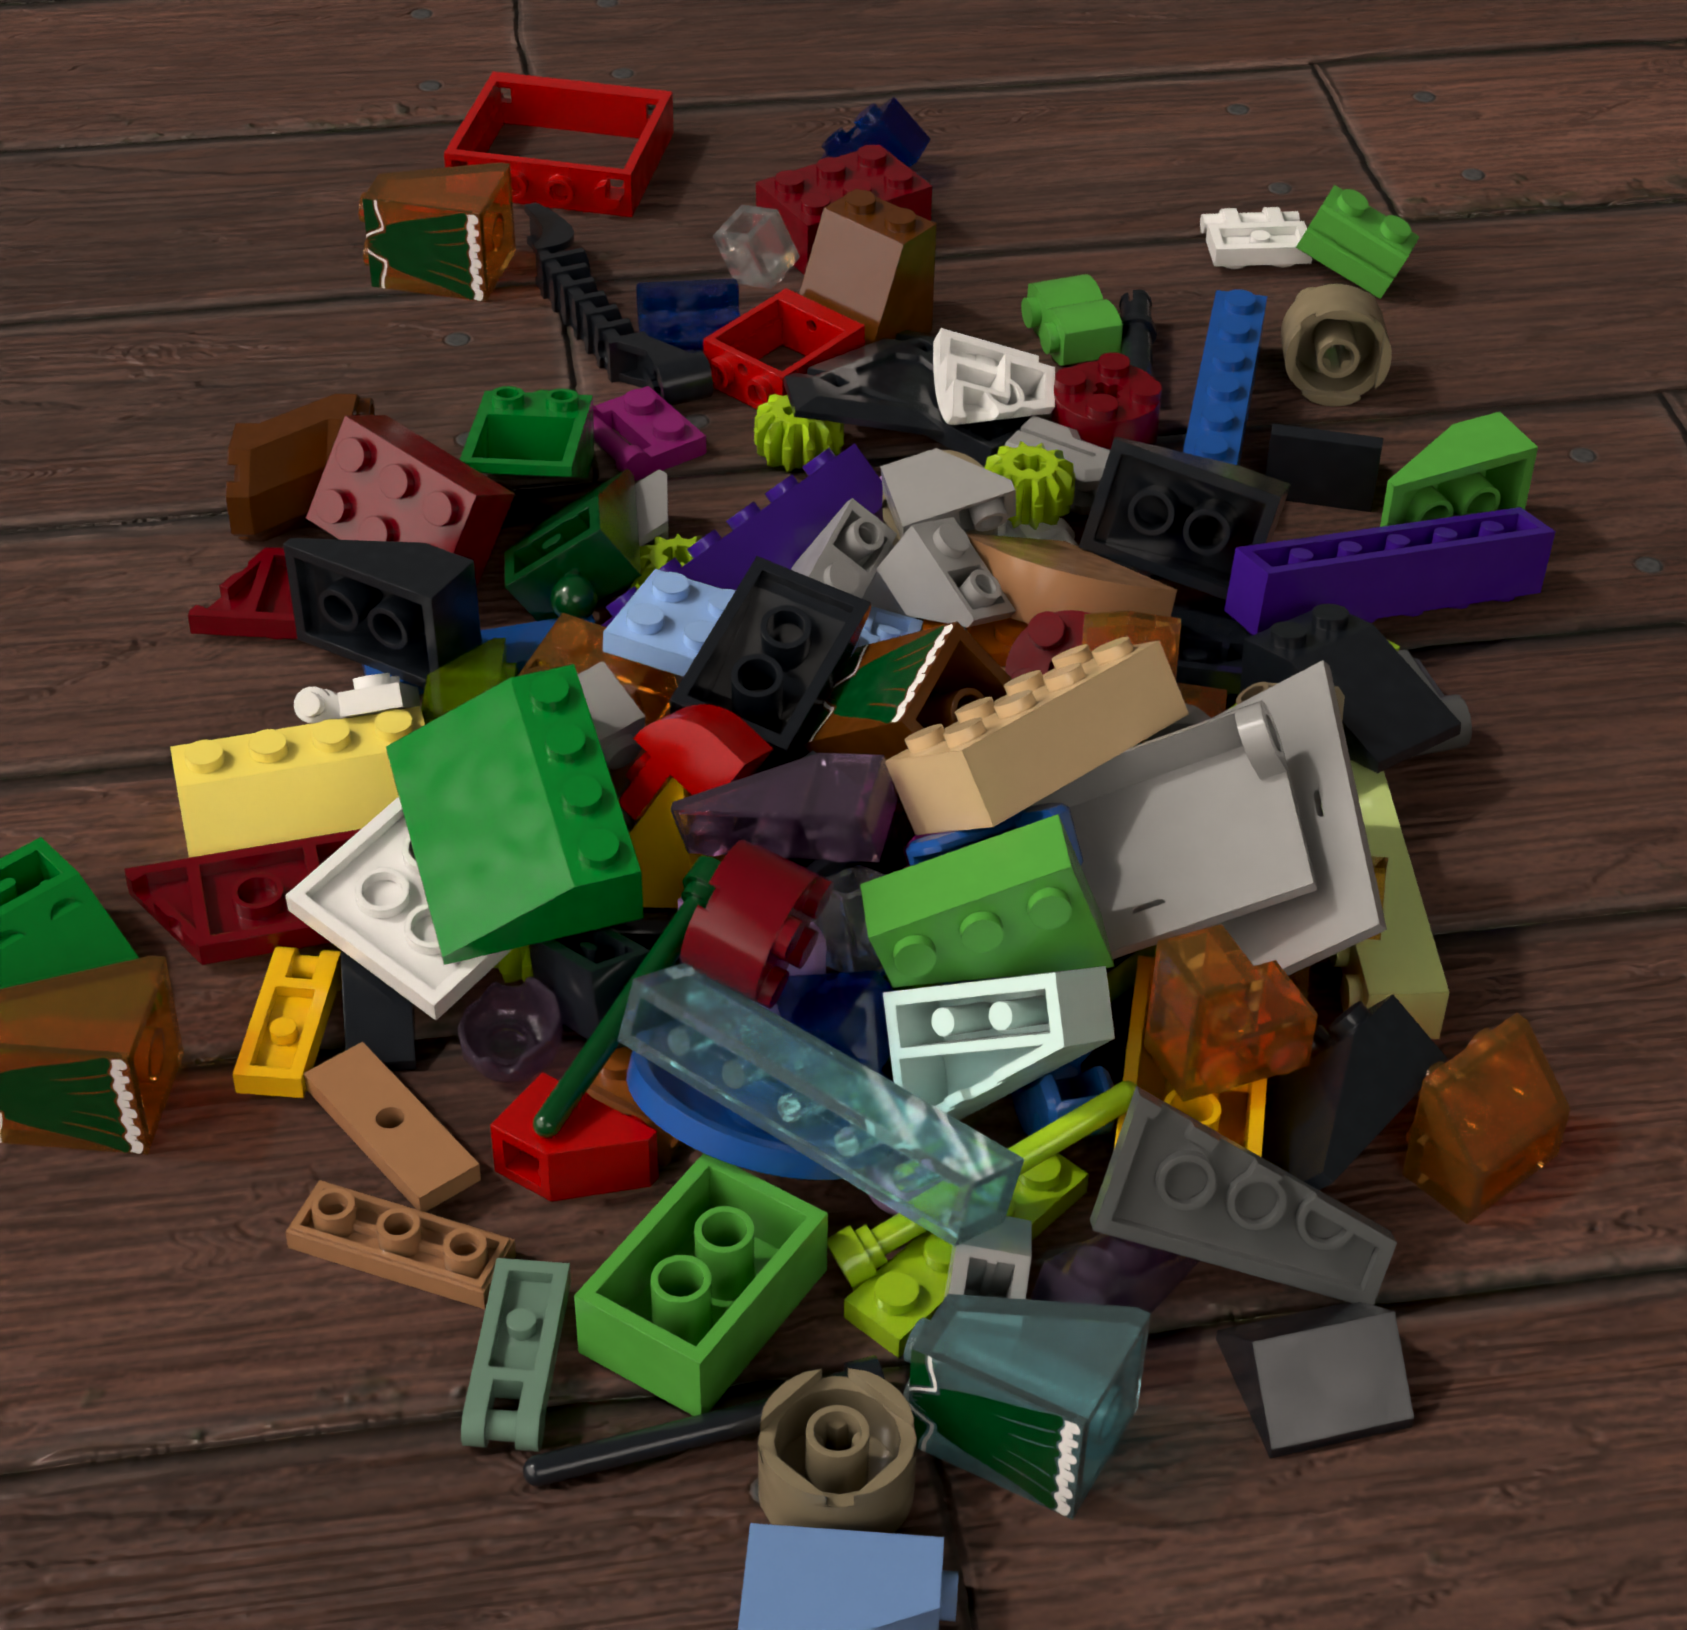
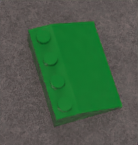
(516, 819)

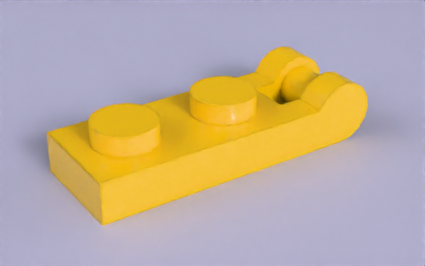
(288, 1023)

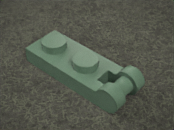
(516, 1353)

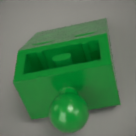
(532, 433)
(51, 919)

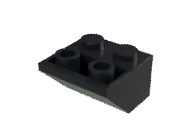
(586, 973)

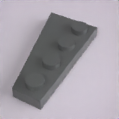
(1221, 1204)

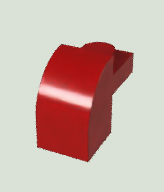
(698, 748)

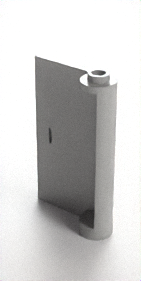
(1318, 760)
(1190, 830)

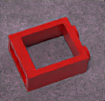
(778, 321)

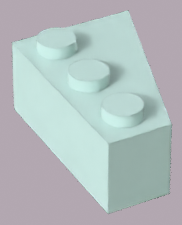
(993, 1036)

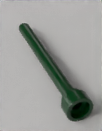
(604, 1038)

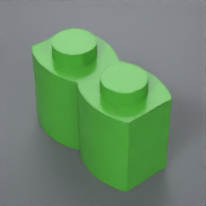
(1072, 319)

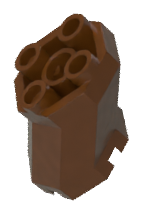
(283, 464)

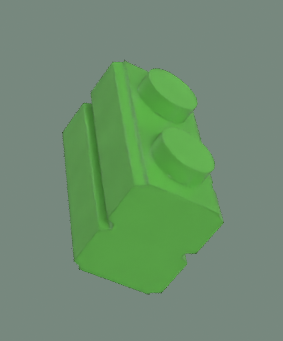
(1358, 240)

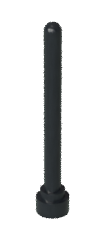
(658, 1439)

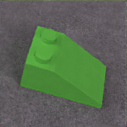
(1464, 471)

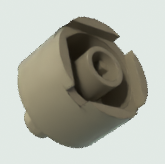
(1341, 318)
(837, 1453)

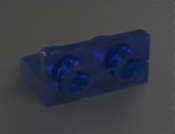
(686, 310)

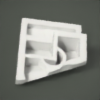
(988, 380)

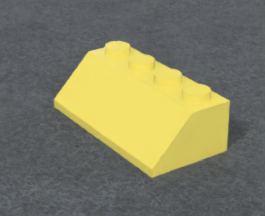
(288, 781)

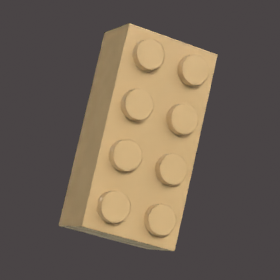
(1036, 736)

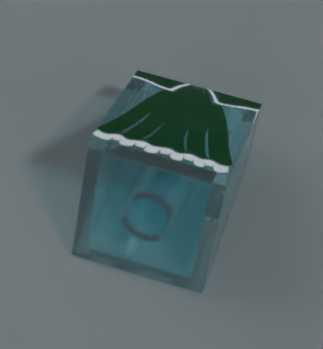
(1026, 1390)

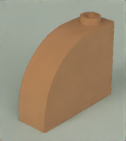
(1062, 577)

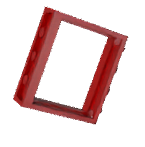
(569, 107)

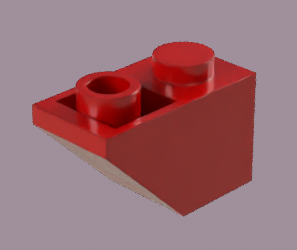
(589, 1156)

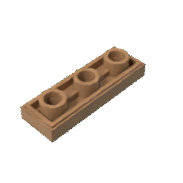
(392, 1127)
(398, 1243)

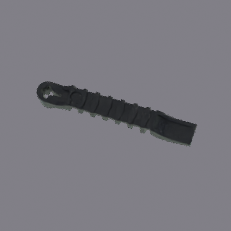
(626, 355)

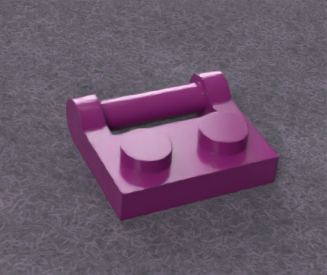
(652, 426)

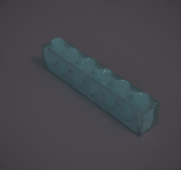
(822, 1103)

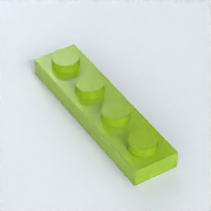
(916, 1277)

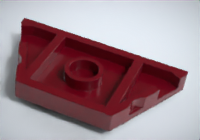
(251, 602)
(234, 899)

